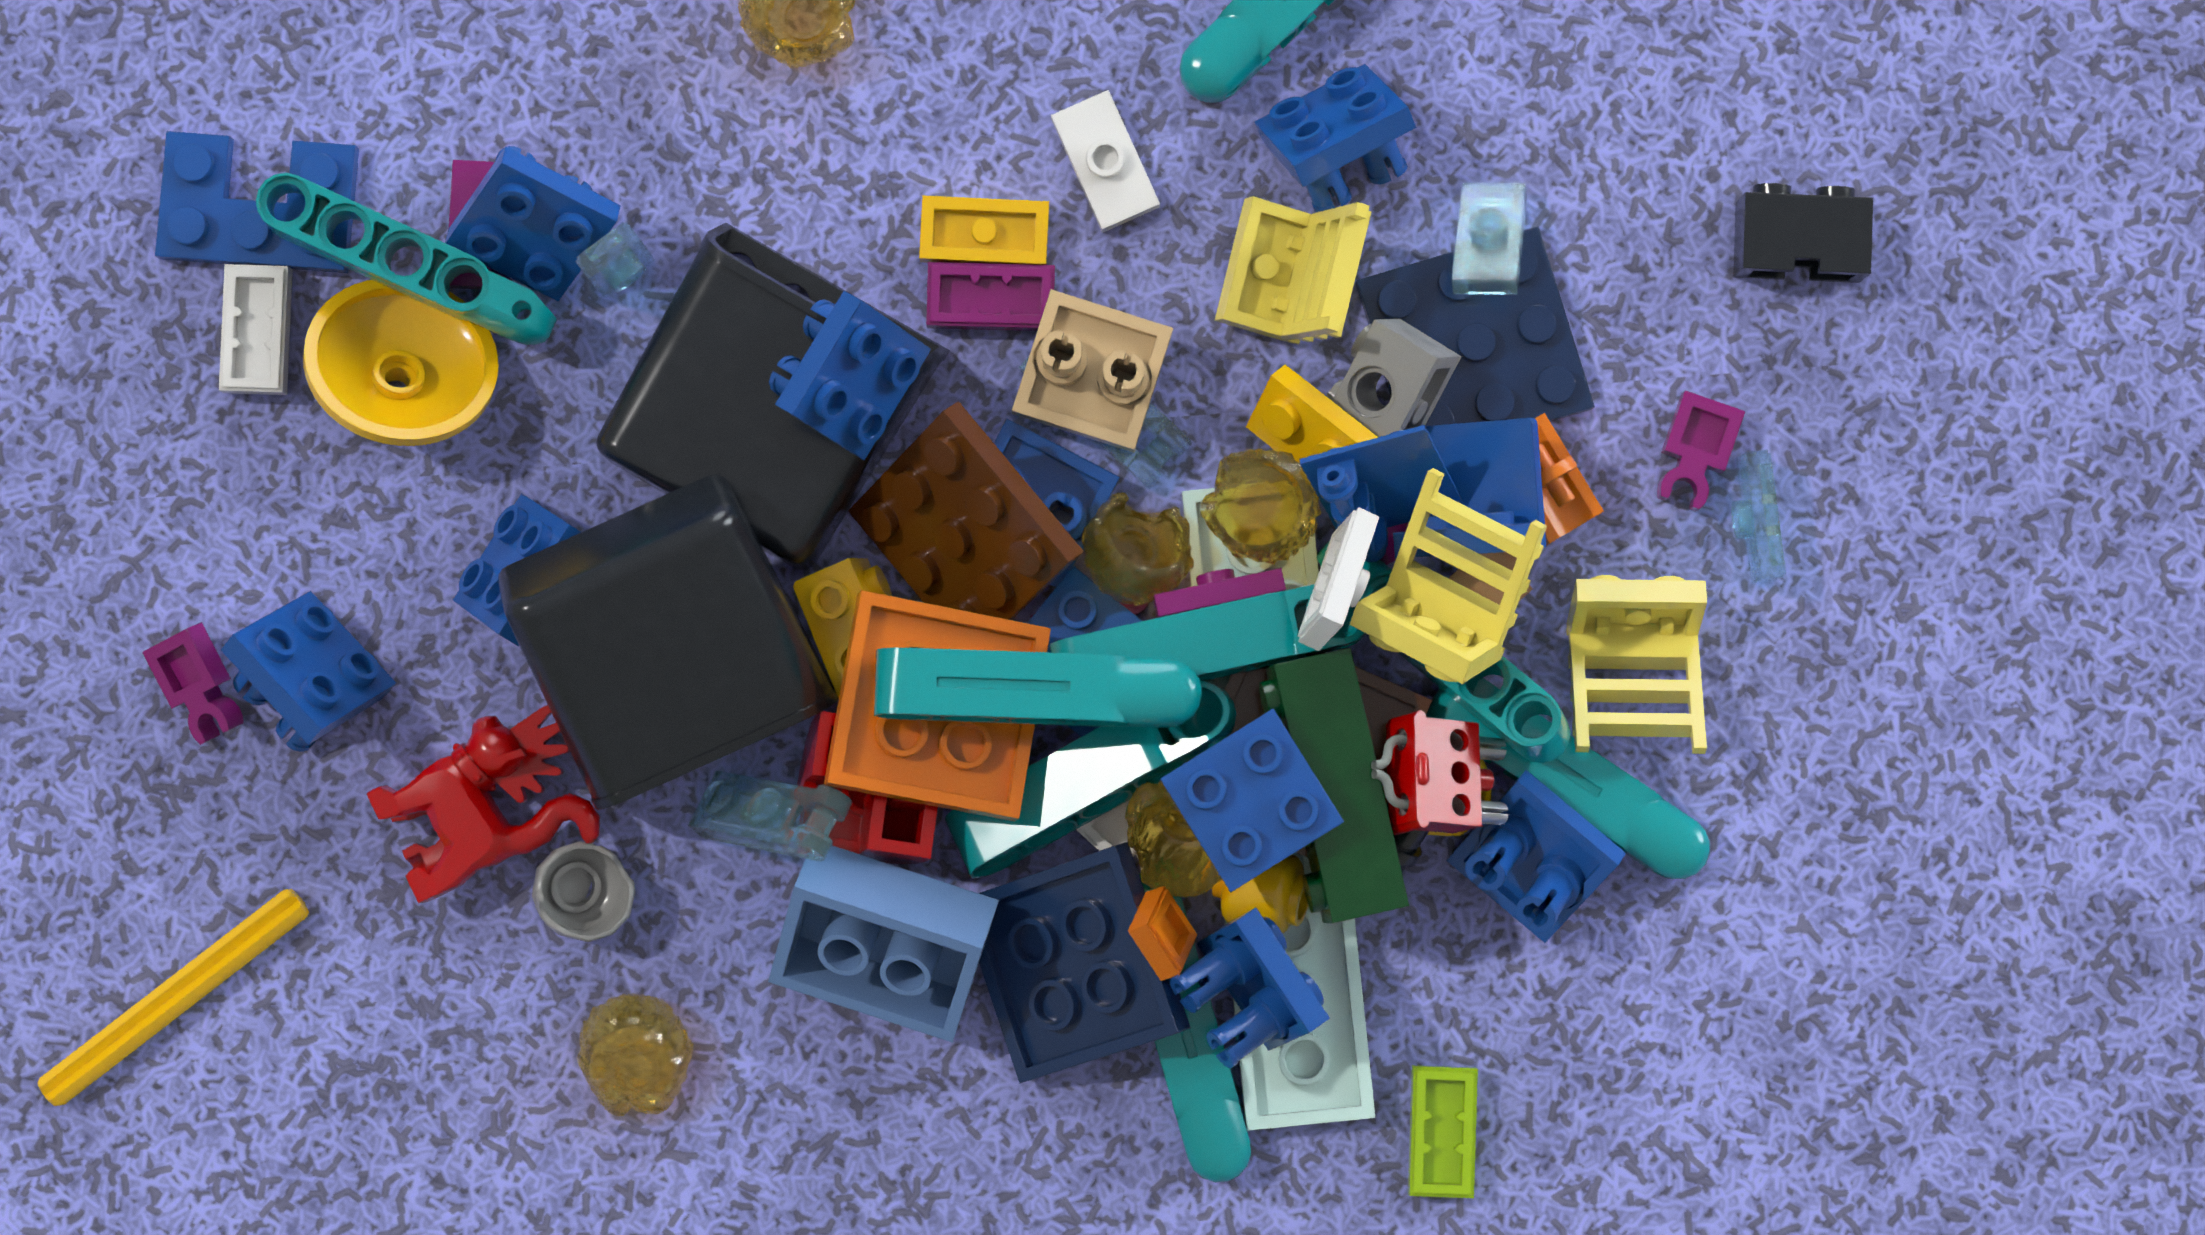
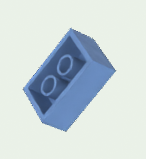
(883, 941)

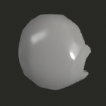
(563, 885)

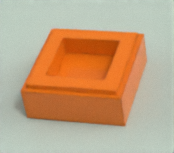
(1162, 933)

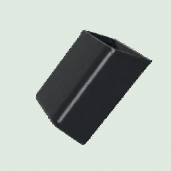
(707, 404)
(663, 641)

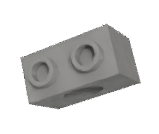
(1412, 364)

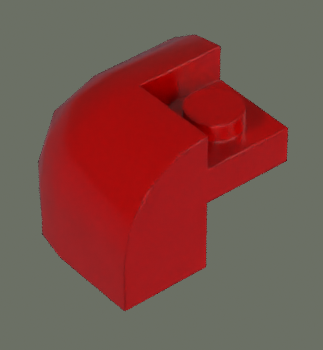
(875, 824)

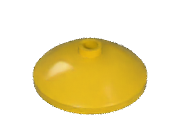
(384, 336)

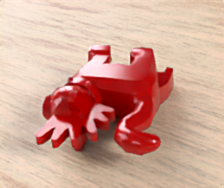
(465, 814)

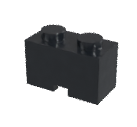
(1793, 231)

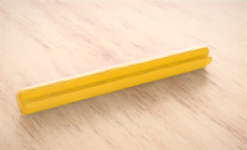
(173, 997)

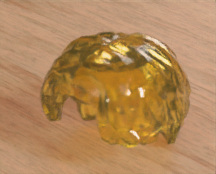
(798, 30)
(1261, 505)
(1136, 551)
(1166, 845)
(634, 1054)

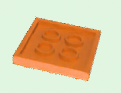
(921, 761)

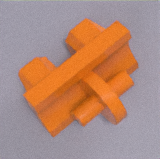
(1566, 494)

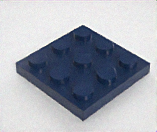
(1512, 347)
(1068, 969)

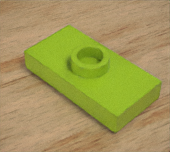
(1442, 1131)

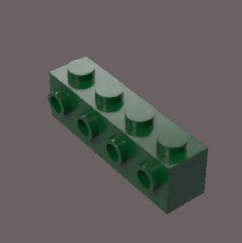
(1324, 713)

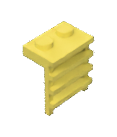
(1292, 270)
(1435, 617)
(1636, 628)

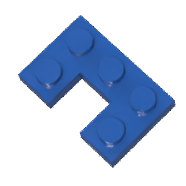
(207, 227)

